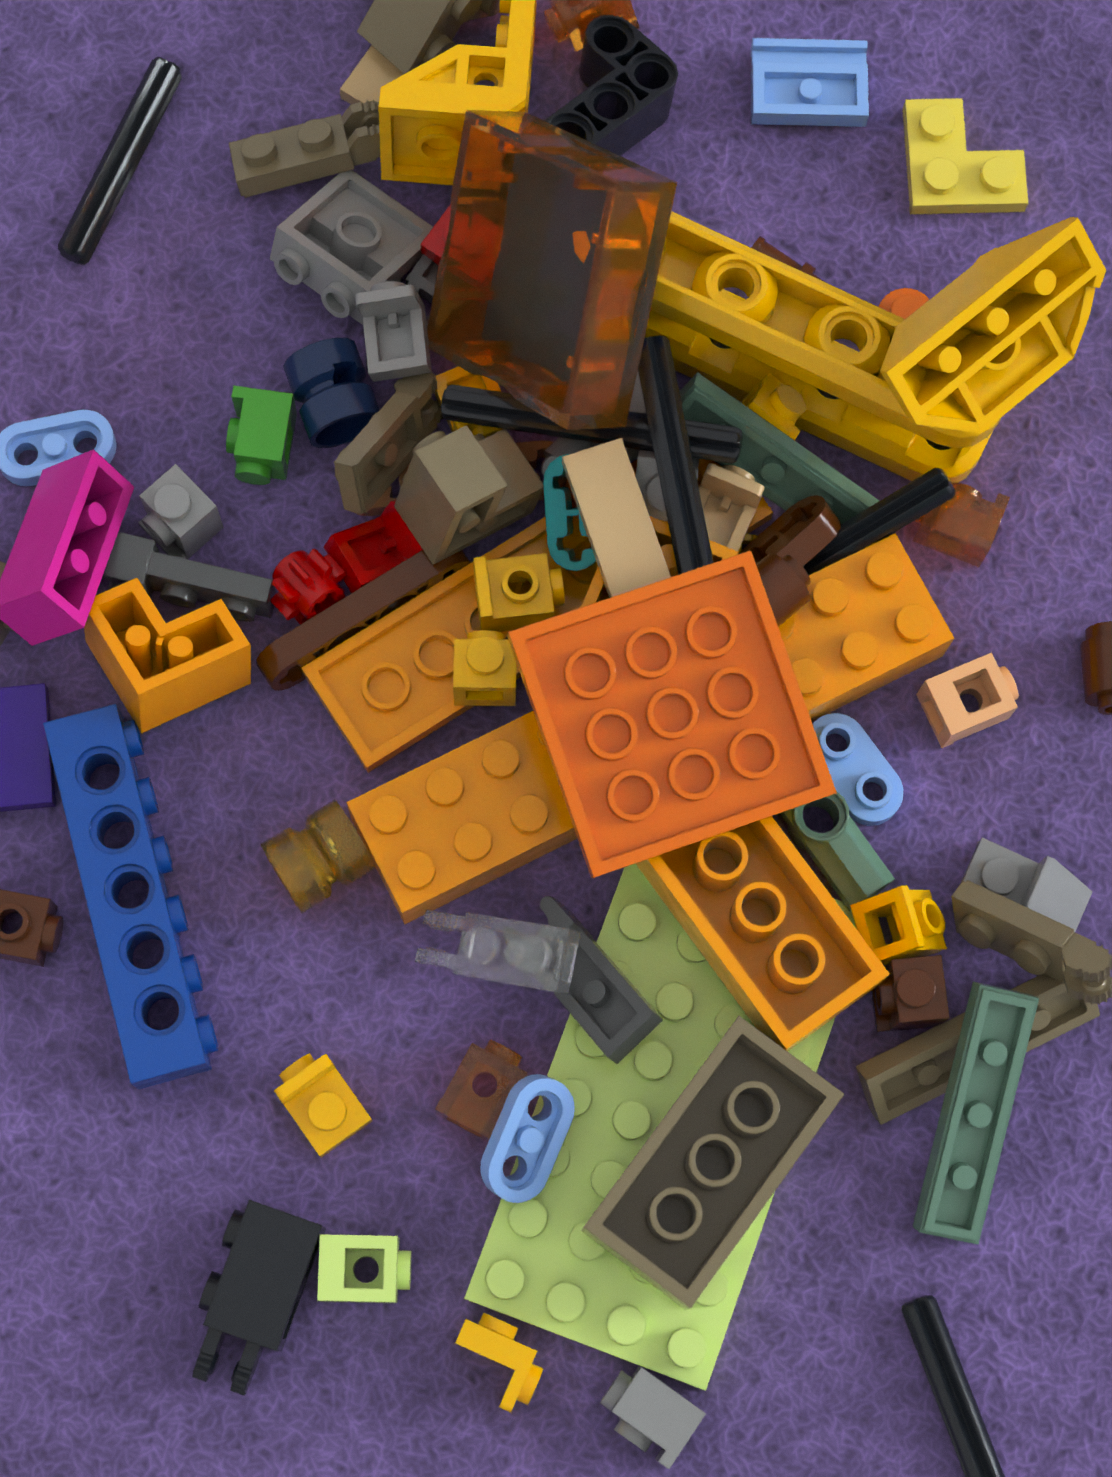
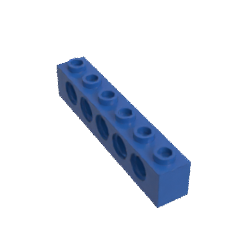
(78, 748)

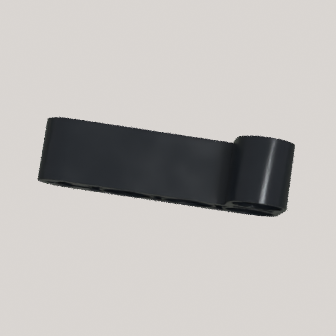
(626, 83)

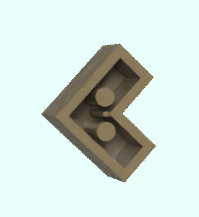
(419, 29)
(465, 490)

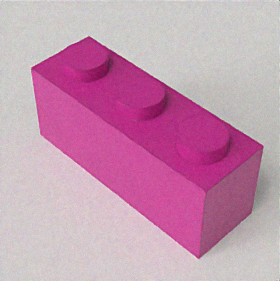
(63, 547)

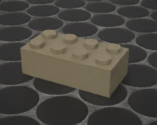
(712, 1163)

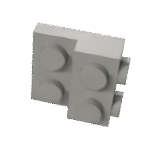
(347, 242)

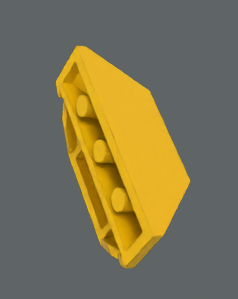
(995, 330)

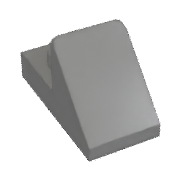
(1038, 886)

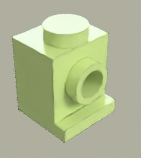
(337, 1263)

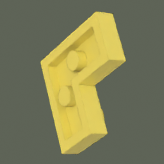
(946, 175)

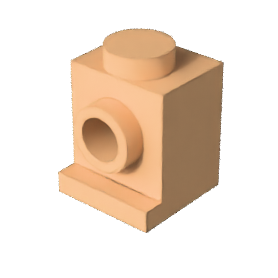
(984, 680)

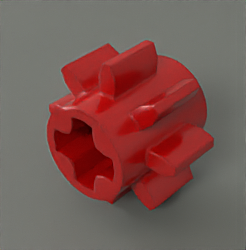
(306, 584)

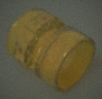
(318, 856)

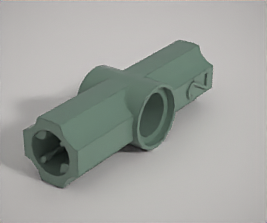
(842, 853)

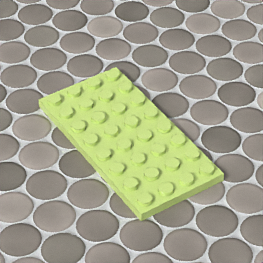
(535, 1254)

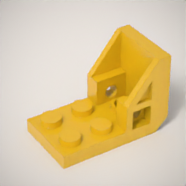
(427, 106)

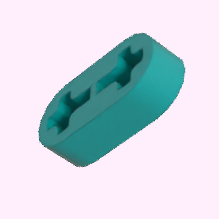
(560, 520)

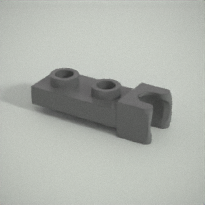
(187, 581)
(600, 993)

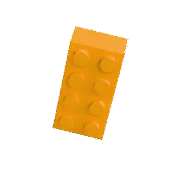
(767, 928)

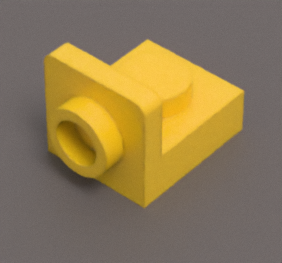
(321, 1102)

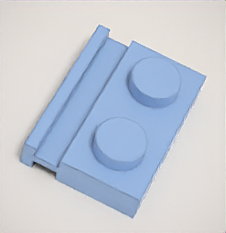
(809, 82)

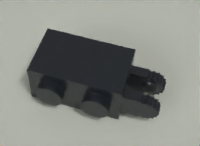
(257, 1287)

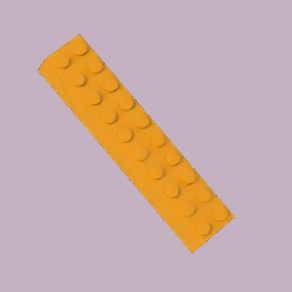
(499, 796)

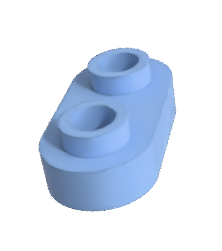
(54, 440)
(856, 766)
(532, 1139)

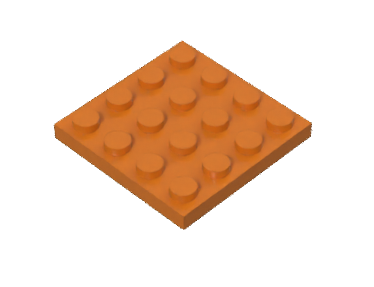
(671, 713)

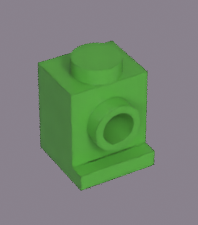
(261, 434)

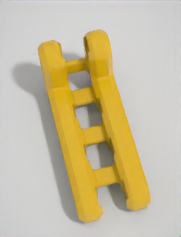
(791, 332)

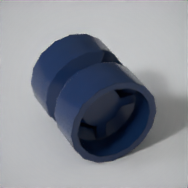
(330, 384)

